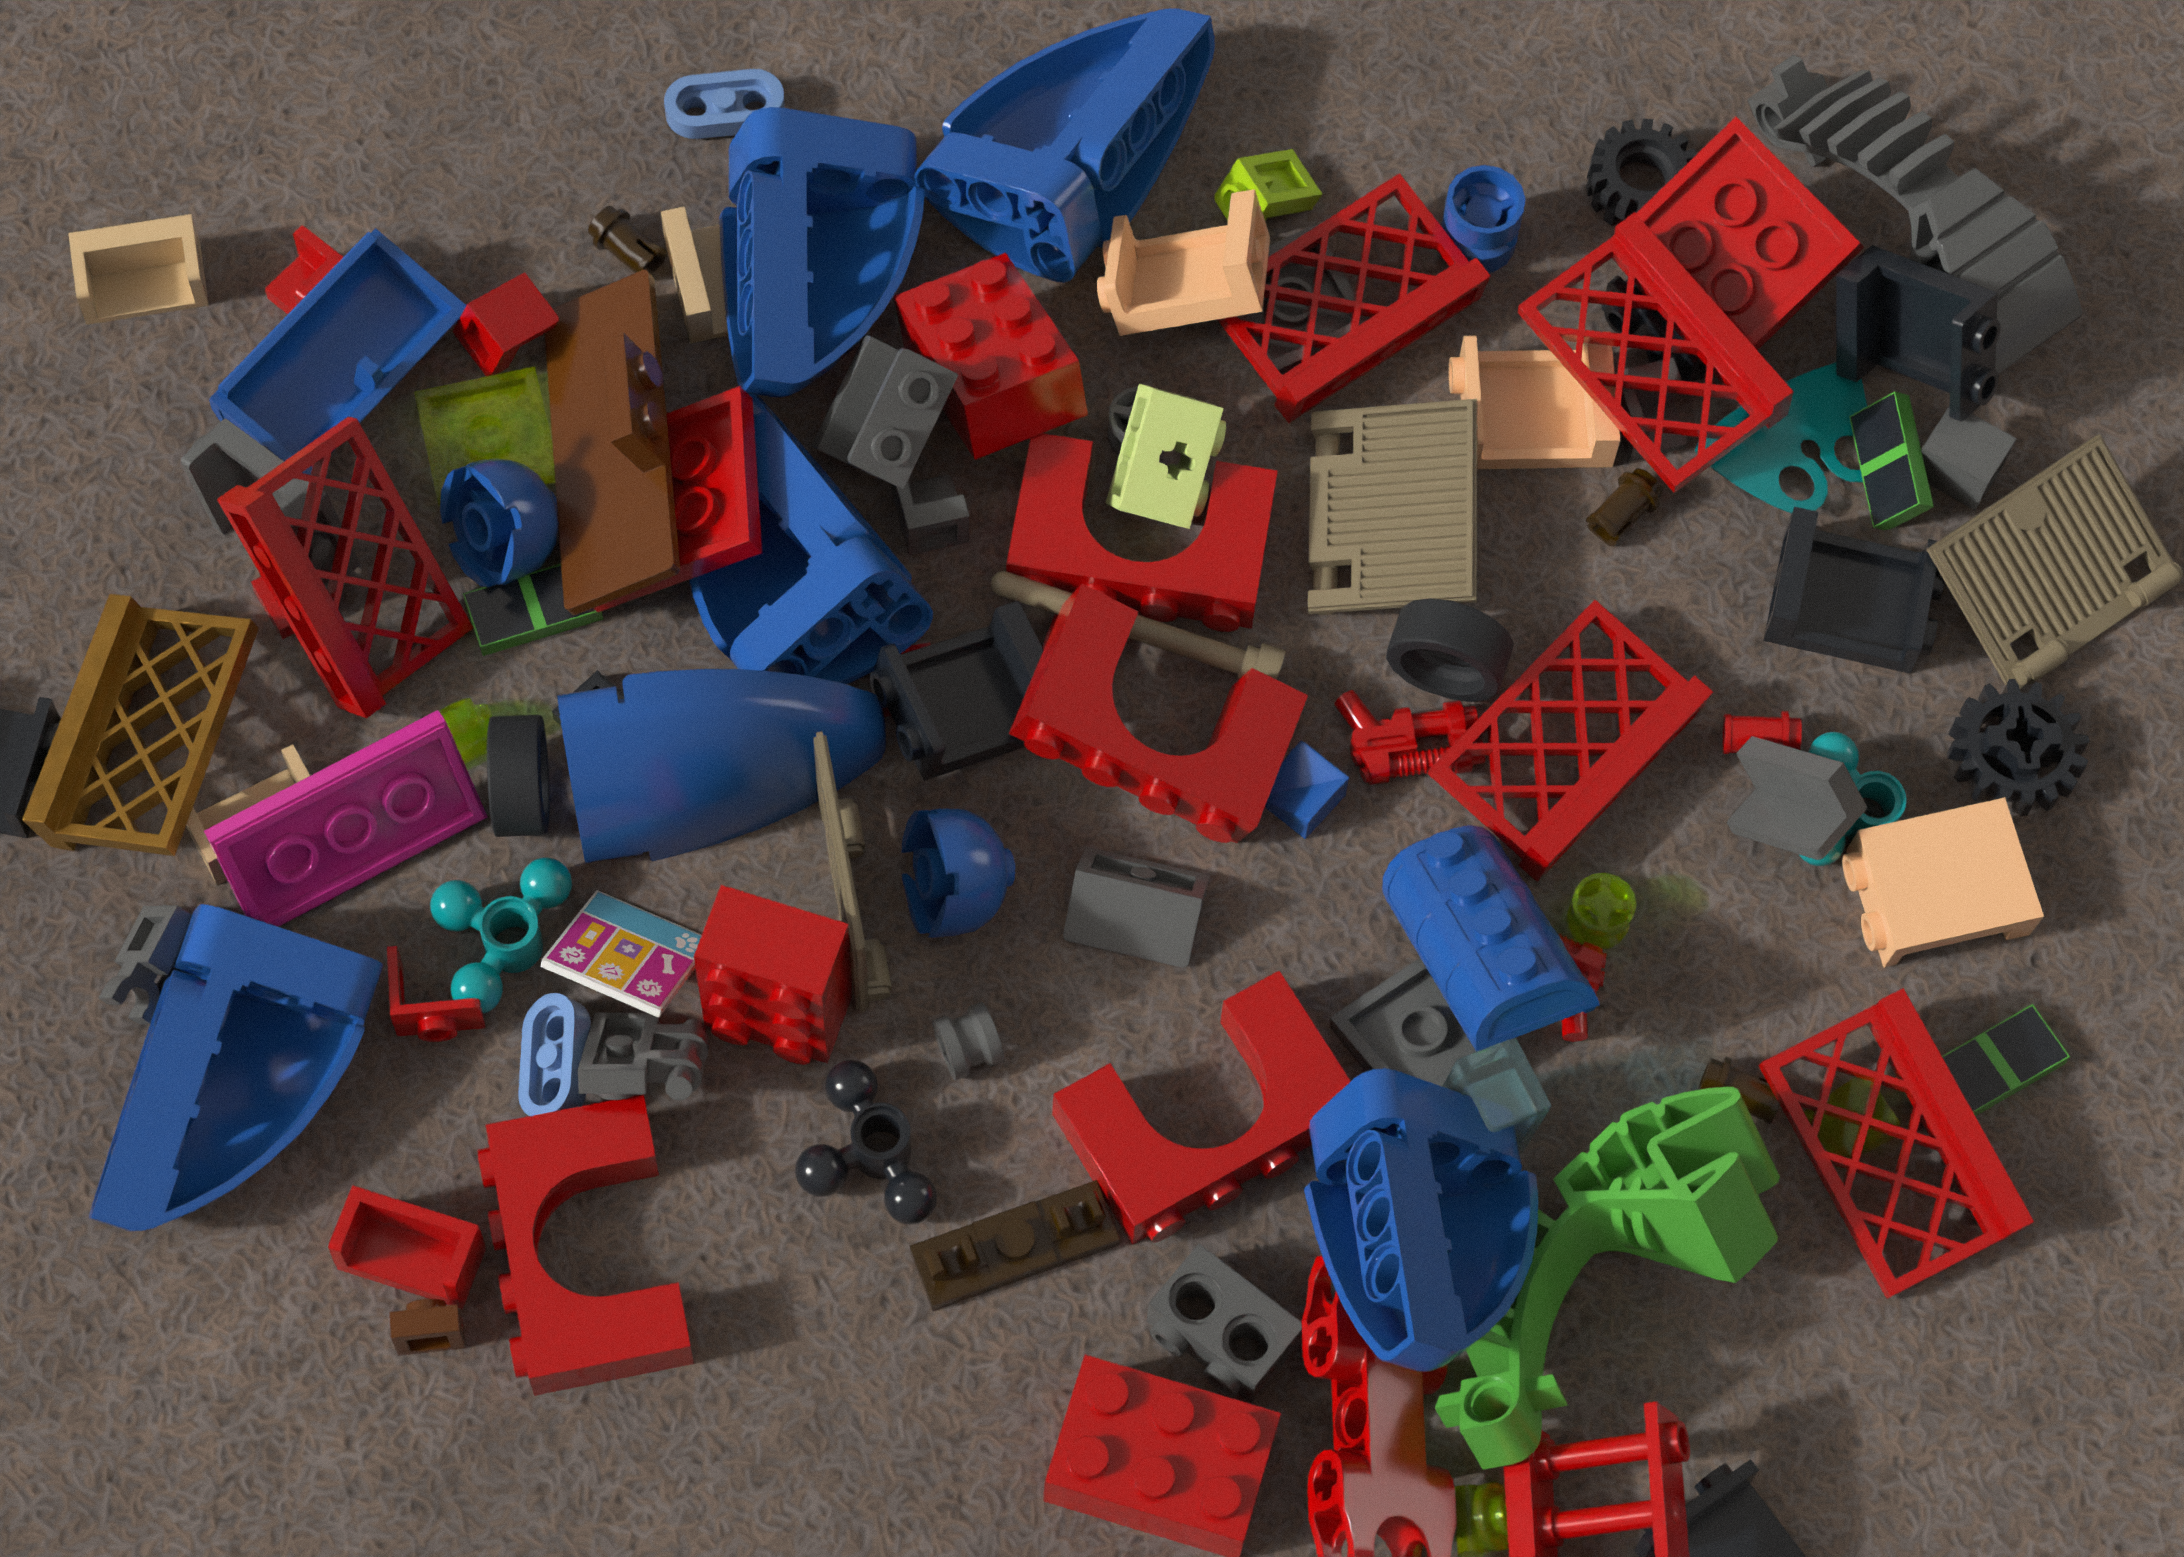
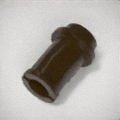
(624, 240)
(1636, 494)
(1753, 1088)

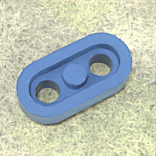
(723, 99)
(551, 1060)

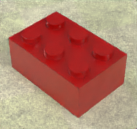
(1008, 354)
(774, 975)
(1161, 1457)

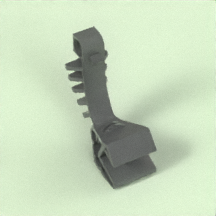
(1956, 221)

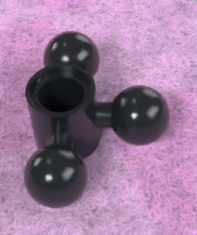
(824, 1169)

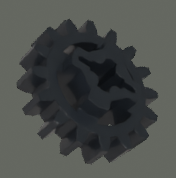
(2000, 764)

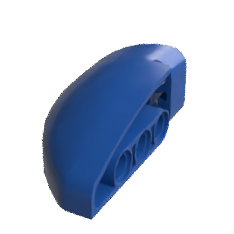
(1069, 139)
(813, 240)
(824, 582)
(231, 1064)
(1419, 1216)

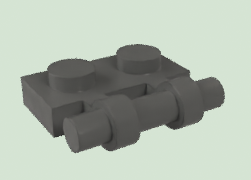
(634, 1050)

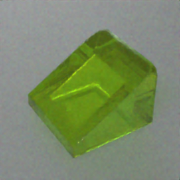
(1838, 1135)

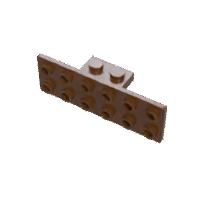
(611, 444)

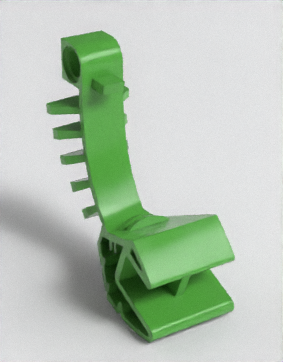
(1659, 1185)

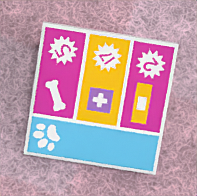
(625, 953)

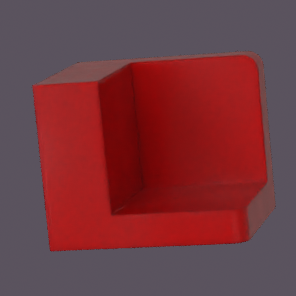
(305, 272)
(502, 322)

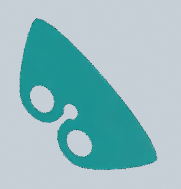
(1816, 413)

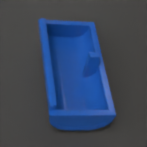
(338, 348)
(1483, 936)

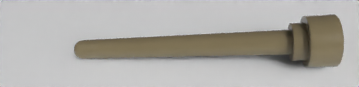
(1151, 632)

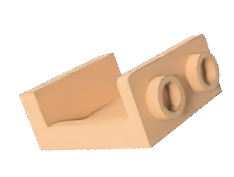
(1187, 273)
(1534, 408)
(1941, 880)

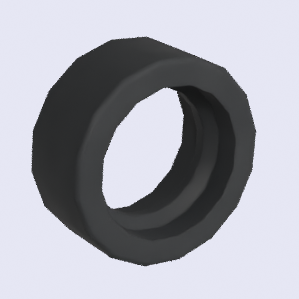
(1450, 649)
(518, 775)

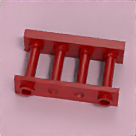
(1538, 1525)

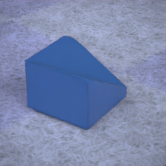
(1306, 789)

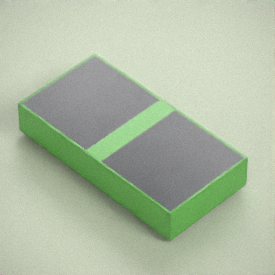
(1891, 461)
(522, 611)
(2005, 1059)

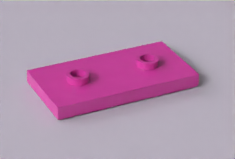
(347, 822)

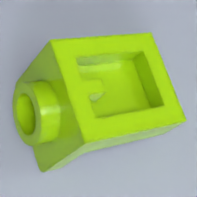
(1279, 182)

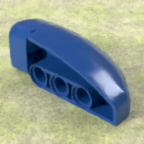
(707, 755)

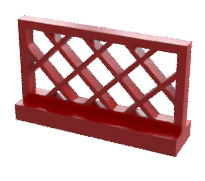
(1388, 328)
(1704, 333)
(303, 596)
(1608, 776)
(1944, 1114)

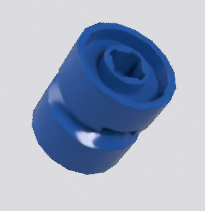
(1484, 214)

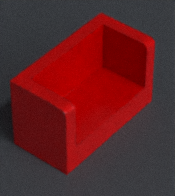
(407, 1246)

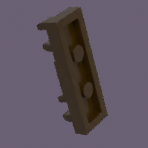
(1014, 1245)

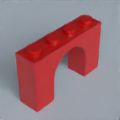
(1206, 582)
(1074, 718)
(1157, 1181)
(567, 1335)

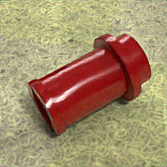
(1780, 730)

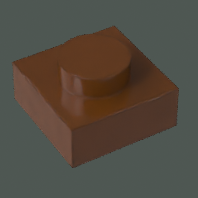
(427, 1327)

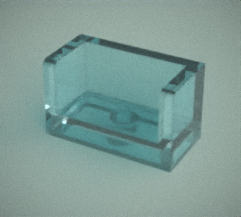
(1502, 1089)

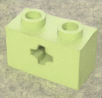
(1166, 423)

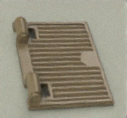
(1394, 506)
(2054, 562)
(846, 841)

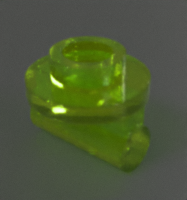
(468, 727)
(1480, 1519)

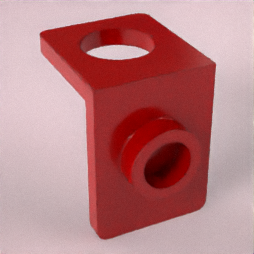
(428, 1020)

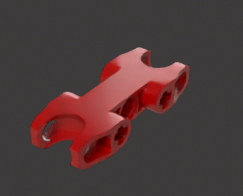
(1378, 1463)

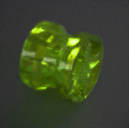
(1606, 897)

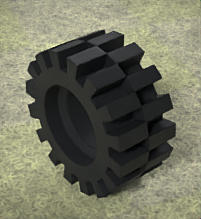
(1628, 147)

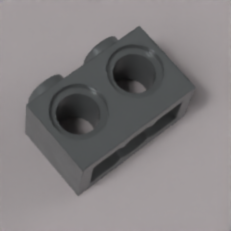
(1237, 1313)

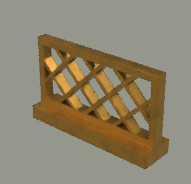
(100, 720)

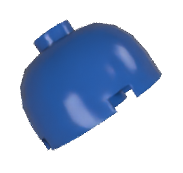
(501, 520)
(957, 871)

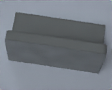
(1797, 801)
(1135, 907)

